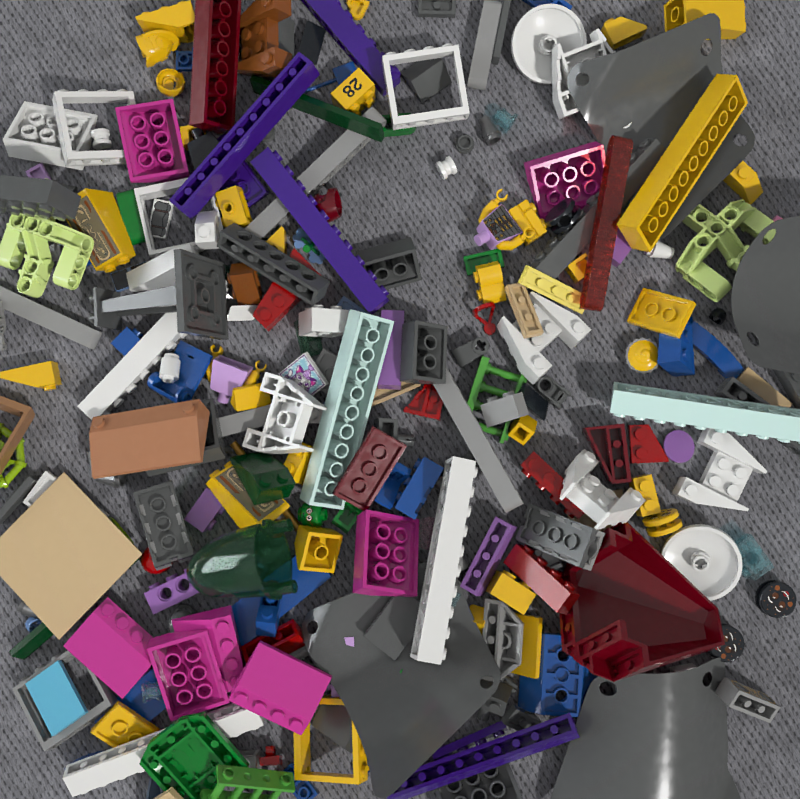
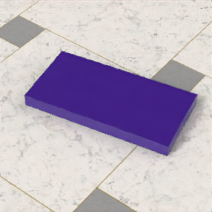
(246, 179)

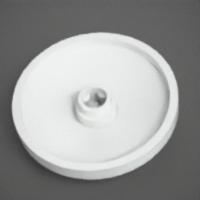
(539, 33)
(705, 558)

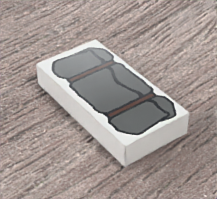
(161, 218)

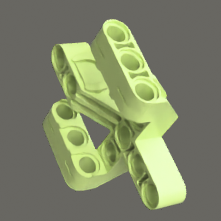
(32, 235)
(728, 243)

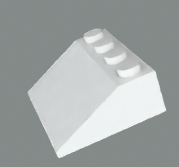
(36, 134)

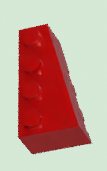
(277, 300)

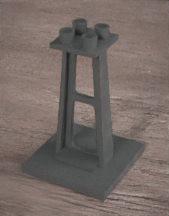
(196, 297)

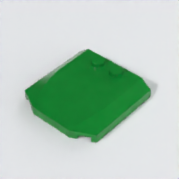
(188, 755)

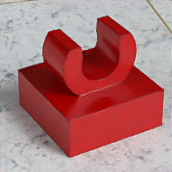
(271, 757)

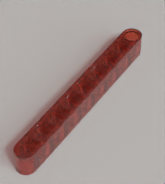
(605, 223)

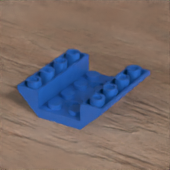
(554, 675)

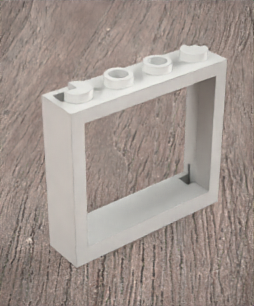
(430, 117)
(87, 158)
(156, 191)

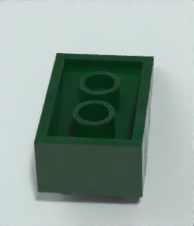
(263, 477)

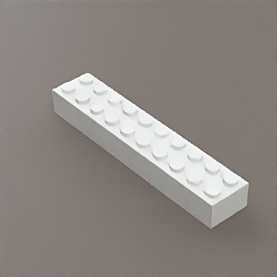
(443, 561)

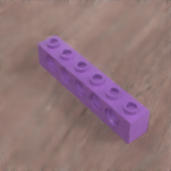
(159, 601)

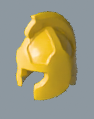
(157, 45)

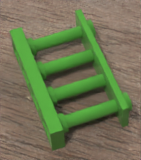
(480, 386)
(249, 778)

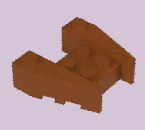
(260, 38)

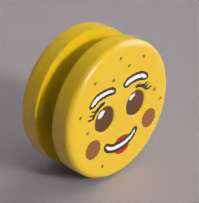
(662, 523)

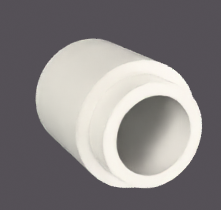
(169, 368)

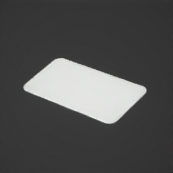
(241, 312)

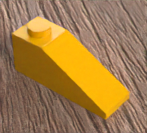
(39, 375)

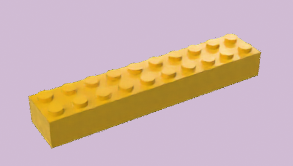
(683, 162)

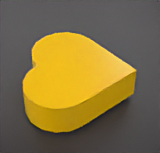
(357, 8)

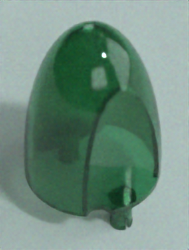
(245, 563)

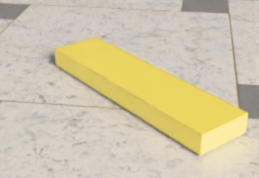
(551, 288)

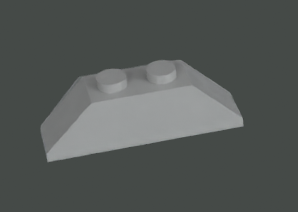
(503, 636)

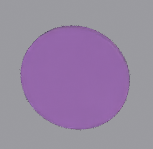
(678, 446)

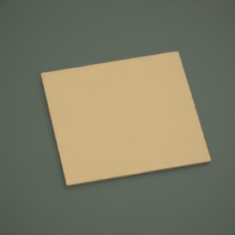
(63, 555)

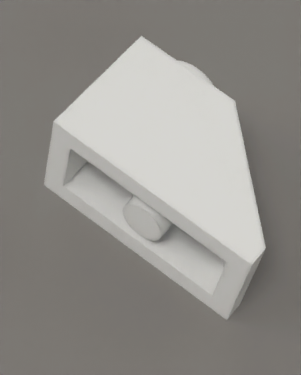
(207, 230)

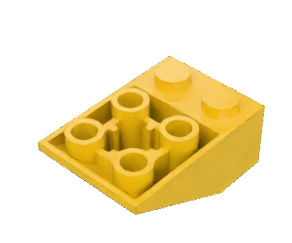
(174, 18)

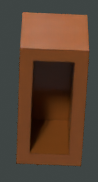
(245, 284)

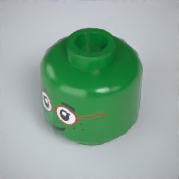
(312, 515)

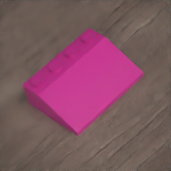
(152, 142)
(565, 175)
(386, 555)
(223, 636)
(112, 647)
(187, 672)
(280, 688)

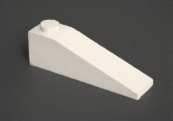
(156, 272)

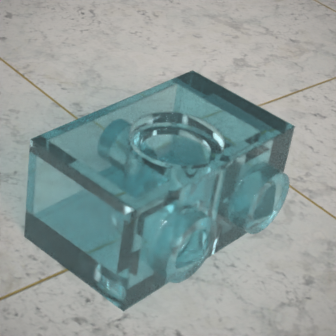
(759, 562)

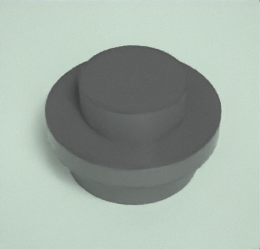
(464, 144)

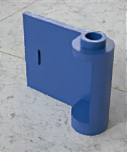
(190, 374)

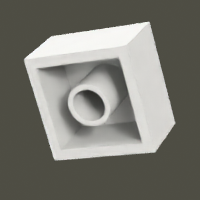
(323, 321)

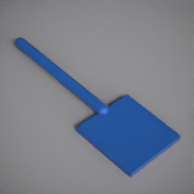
(341, 73)

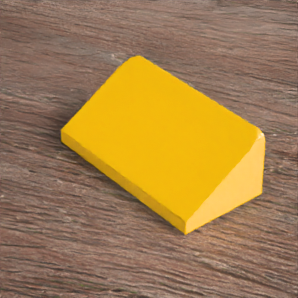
(249, 397)

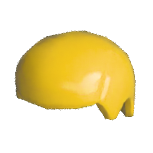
(166, 79)

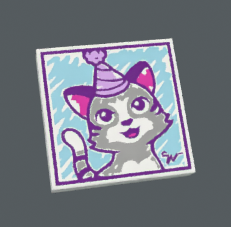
(305, 374)

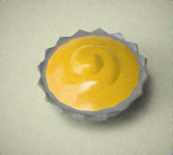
(642, 355)

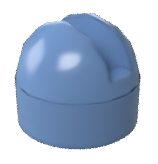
(29, 623)

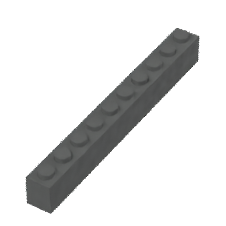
(569, 243)

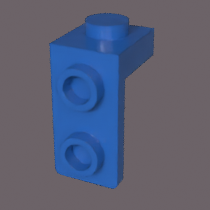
(388, 492)

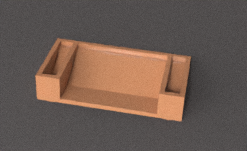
(148, 438)

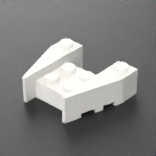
(562, 65)
(555, 323)
(285, 420)
(724, 474)
(593, 497)

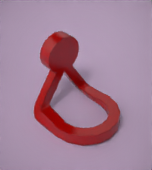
(489, 328)

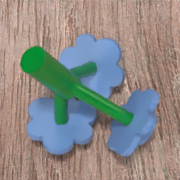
(302, 240)

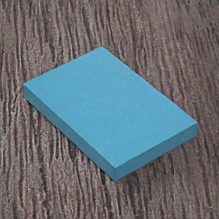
(56, 698)

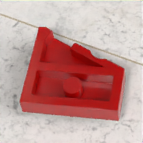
(426, 403)
(644, 445)

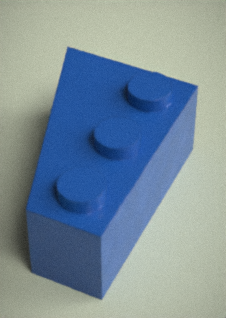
(677, 354)
(418, 487)

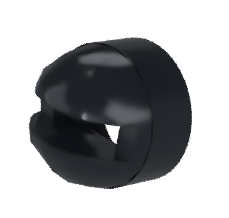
(720, 313)

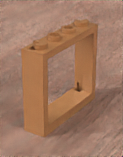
(27, 416)

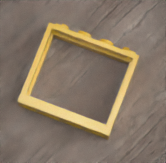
(302, 756)

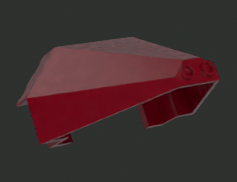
(635, 610)

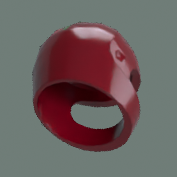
(330, 203)

